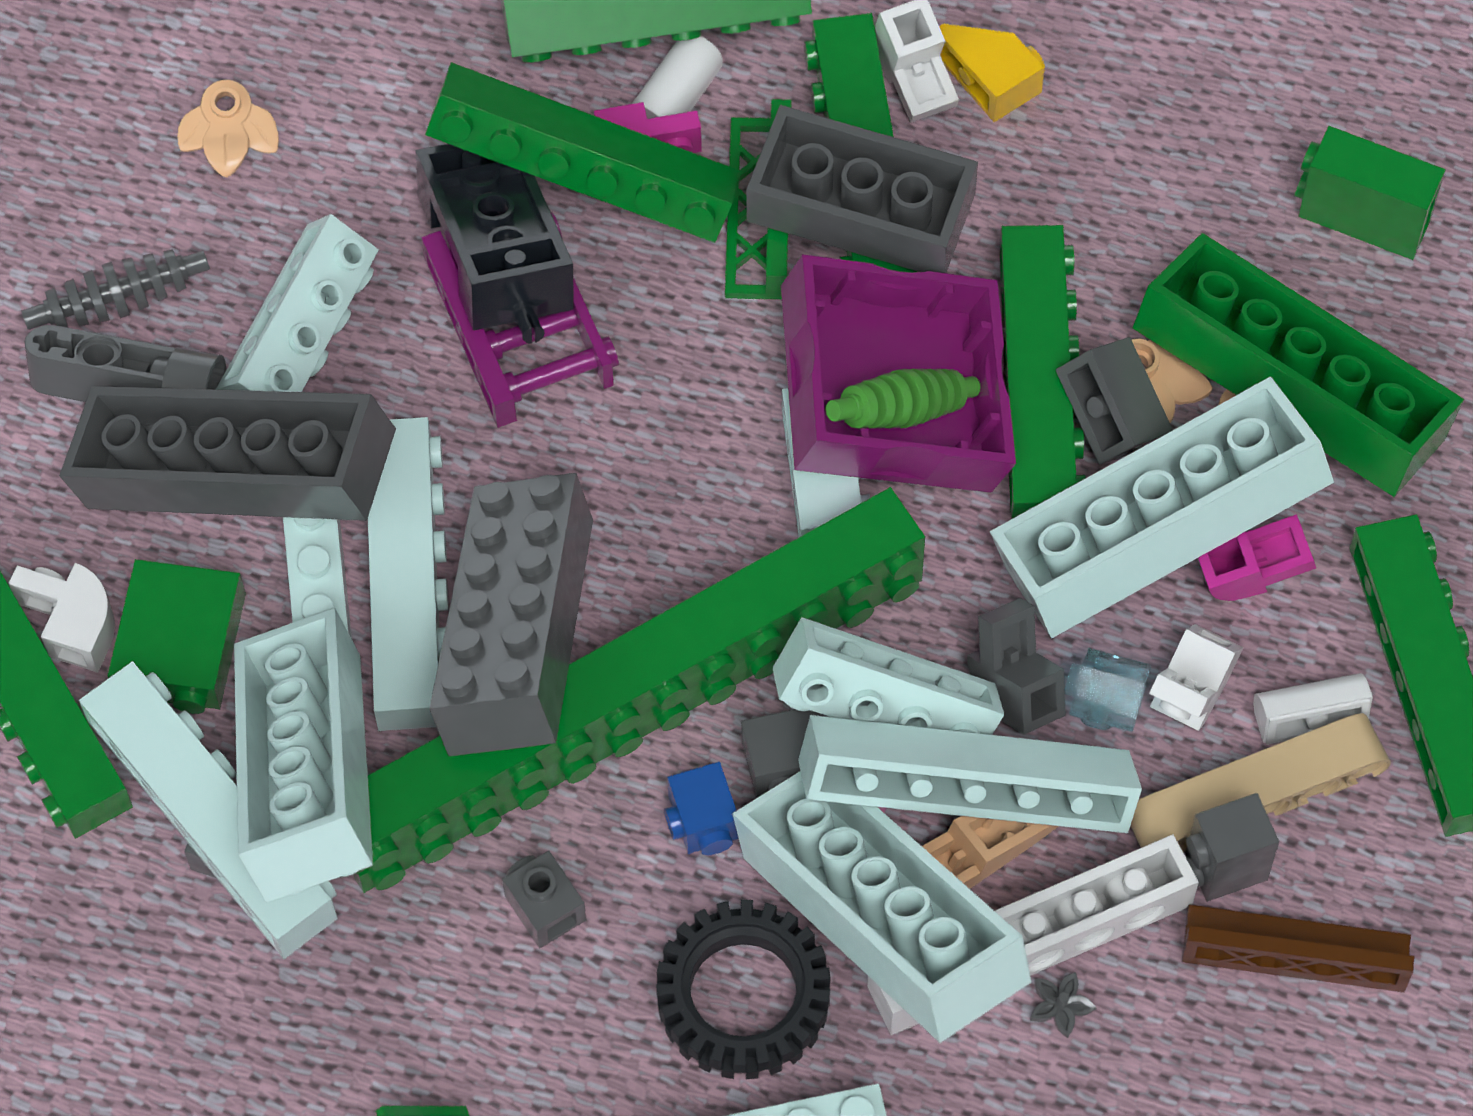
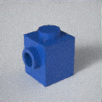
(701, 810)

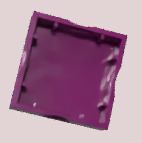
(865, 321)

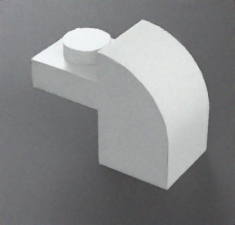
(911, 59)
(79, 613)
(1195, 676)

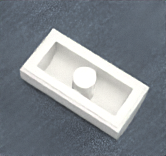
(681, 78)
(1308, 706)

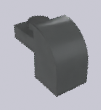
(1026, 682)

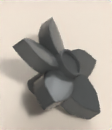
(1061, 1003)

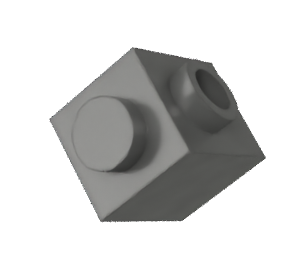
(543, 898)

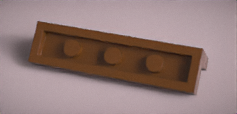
(1297, 948)

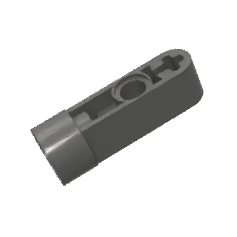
(71, 360)

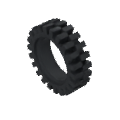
(733, 928)

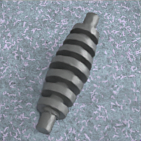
(55, 309)

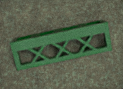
(775, 240)

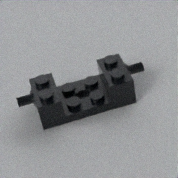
(506, 263)

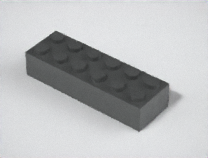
(229, 452)
(512, 615)

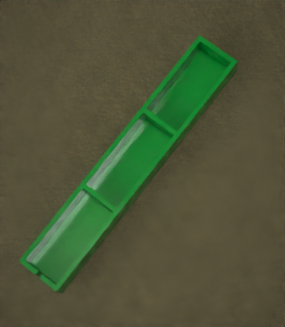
(648, 682)

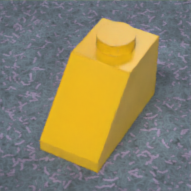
(992, 67)

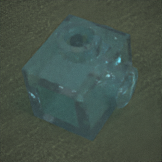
(1107, 690)

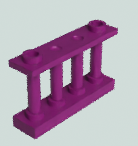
(487, 347)

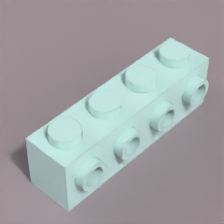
(303, 310)
(875, 683)

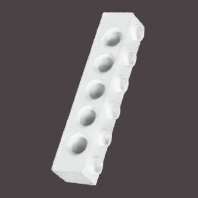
(1086, 911)

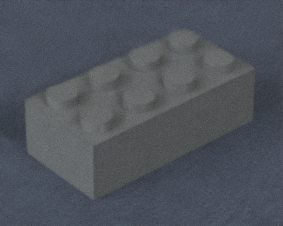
(861, 191)

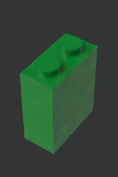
(1368, 191)
(181, 629)

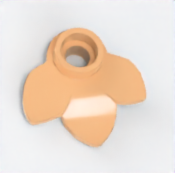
(227, 133)
(1171, 377)

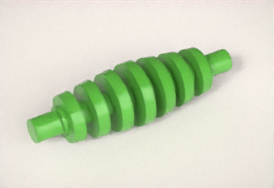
(903, 398)

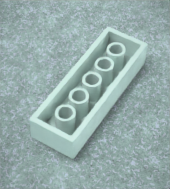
(1162, 506)
(301, 756)
(885, 905)

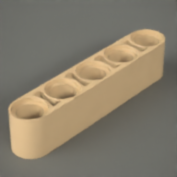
(1281, 775)

